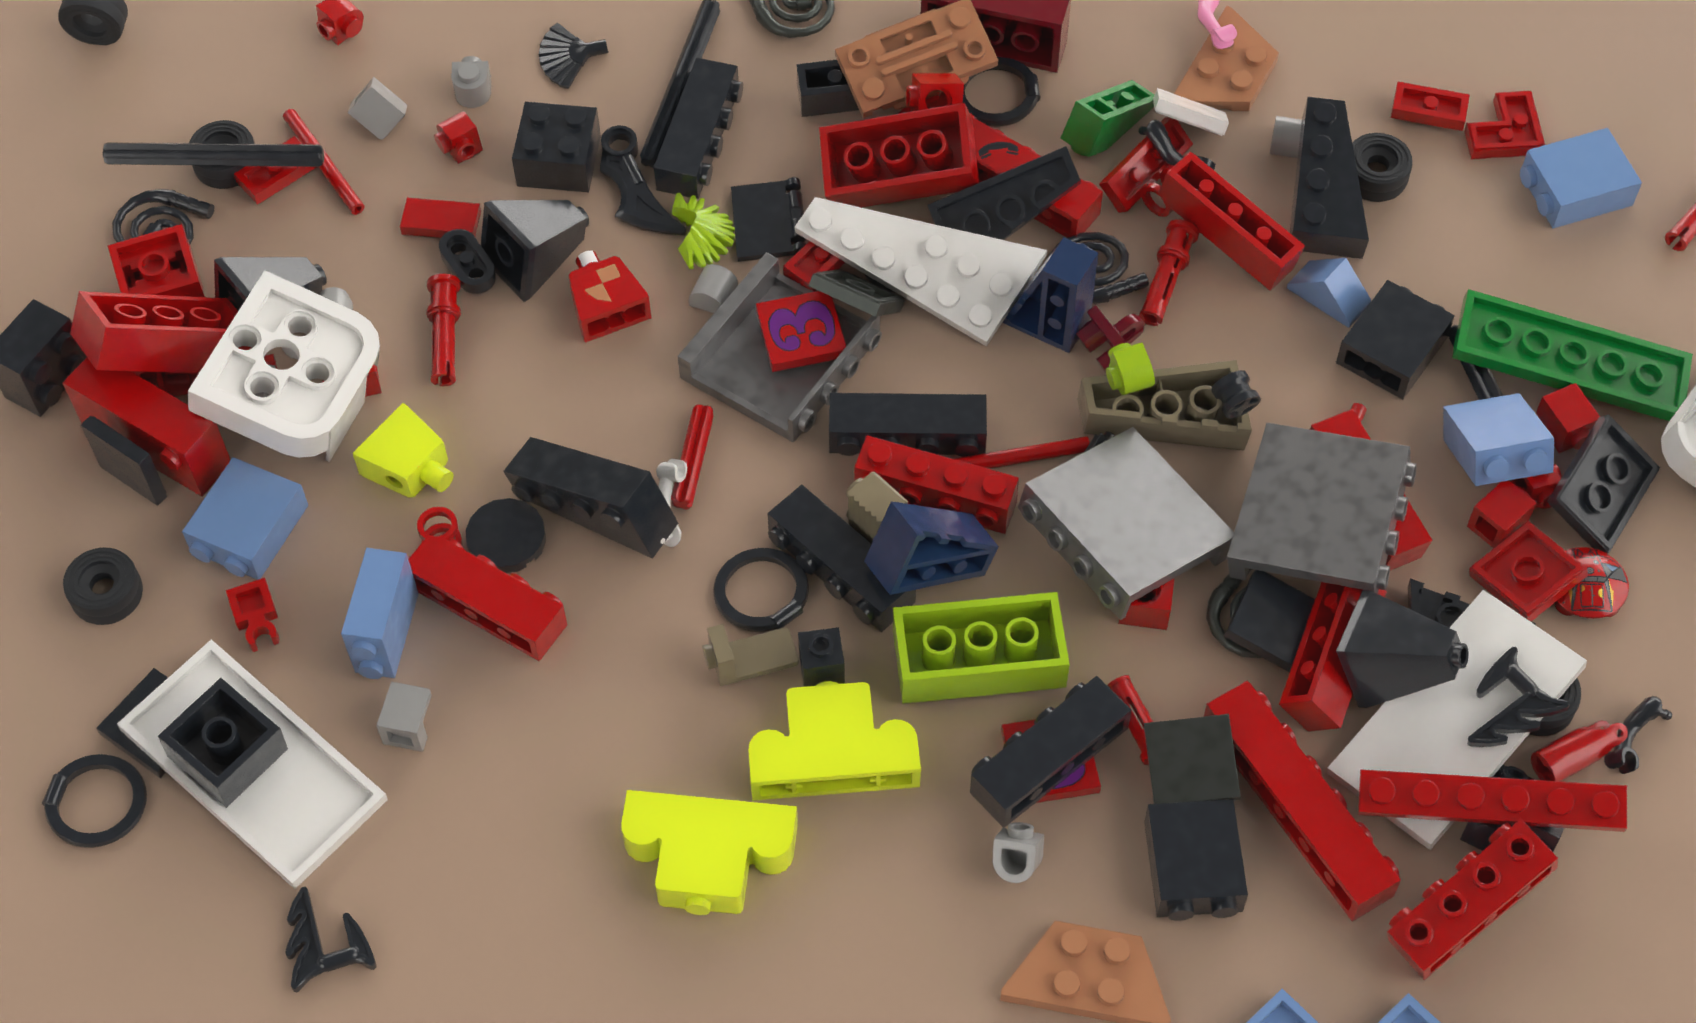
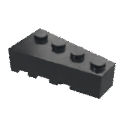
(1327, 190)

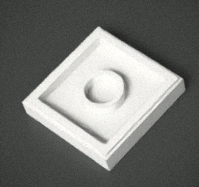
(1190, 112)

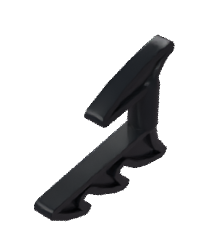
(1532, 703)
(312, 958)

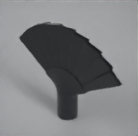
(564, 54)

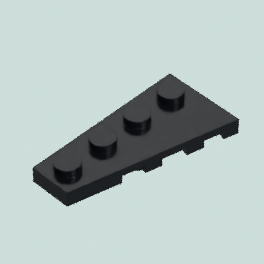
(1008, 199)

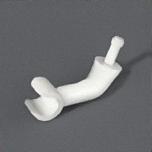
(669, 472)

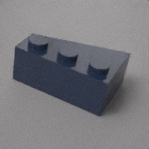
(1058, 296)
(928, 548)

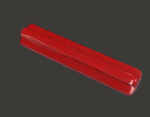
(693, 455)

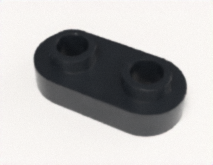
(470, 263)

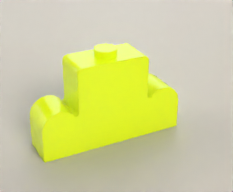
(833, 747)
(707, 846)

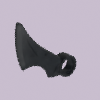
(637, 202)

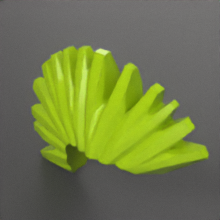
(708, 232)

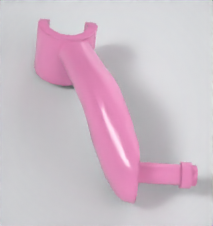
(1221, 36)

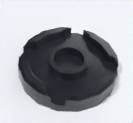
(506, 533)

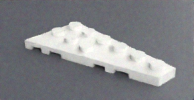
(944, 270)

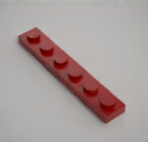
(1493, 800)

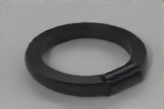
(1031, 90)
(767, 623)
(58, 787)

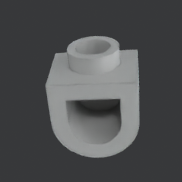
(471, 81)
(1017, 852)

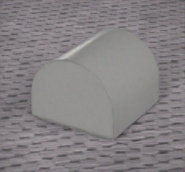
(1286, 136)
(712, 288)

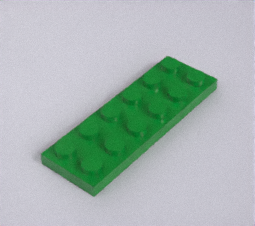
(1568, 351)

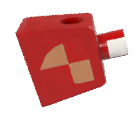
(606, 296)

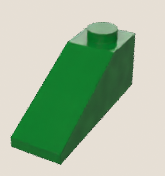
(1105, 117)

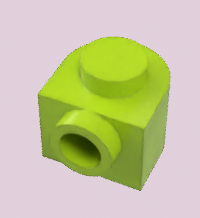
(1129, 368)

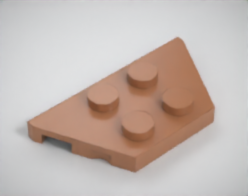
(1230, 75)
(1089, 975)

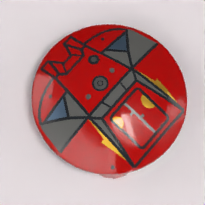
(1601, 591)

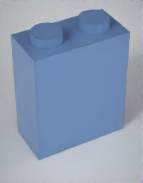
(1580, 178)
(1498, 439)
(245, 519)
(380, 613)

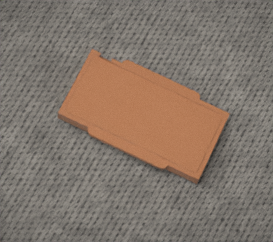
(931, 42)

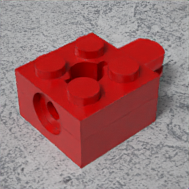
(157, 264)

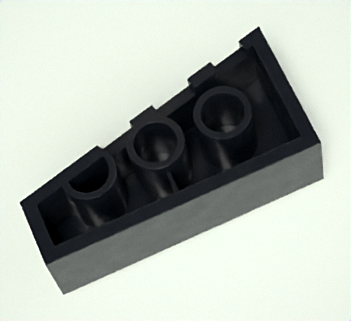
(594, 493)

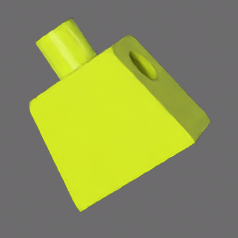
(404, 455)

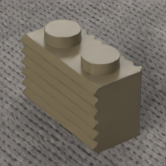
(868, 504)

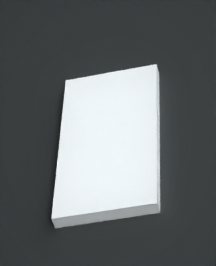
(1433, 725)
(292, 810)

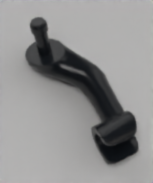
(1160, 139)
(1623, 755)

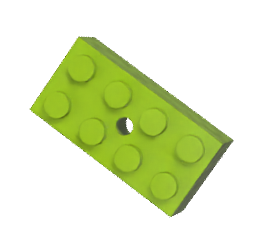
(980, 647)

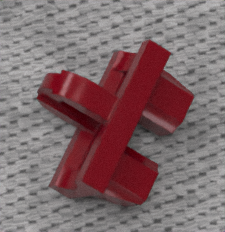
(1101, 330)

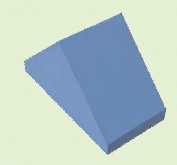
(1332, 289)

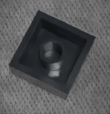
(556, 147)
(37, 357)
(223, 742)

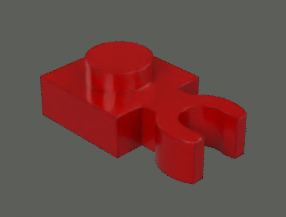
(253, 611)

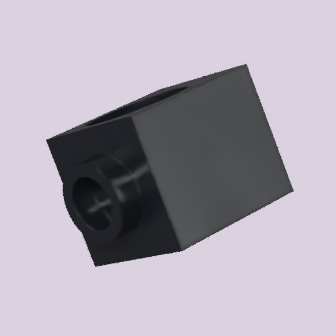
(821, 656)

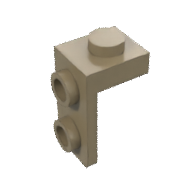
(750, 655)

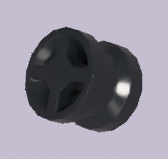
(1236, 394)

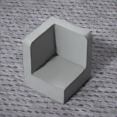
(377, 108)
(403, 716)

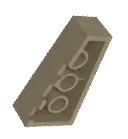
(1172, 411)

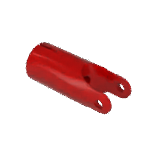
(1576, 750)

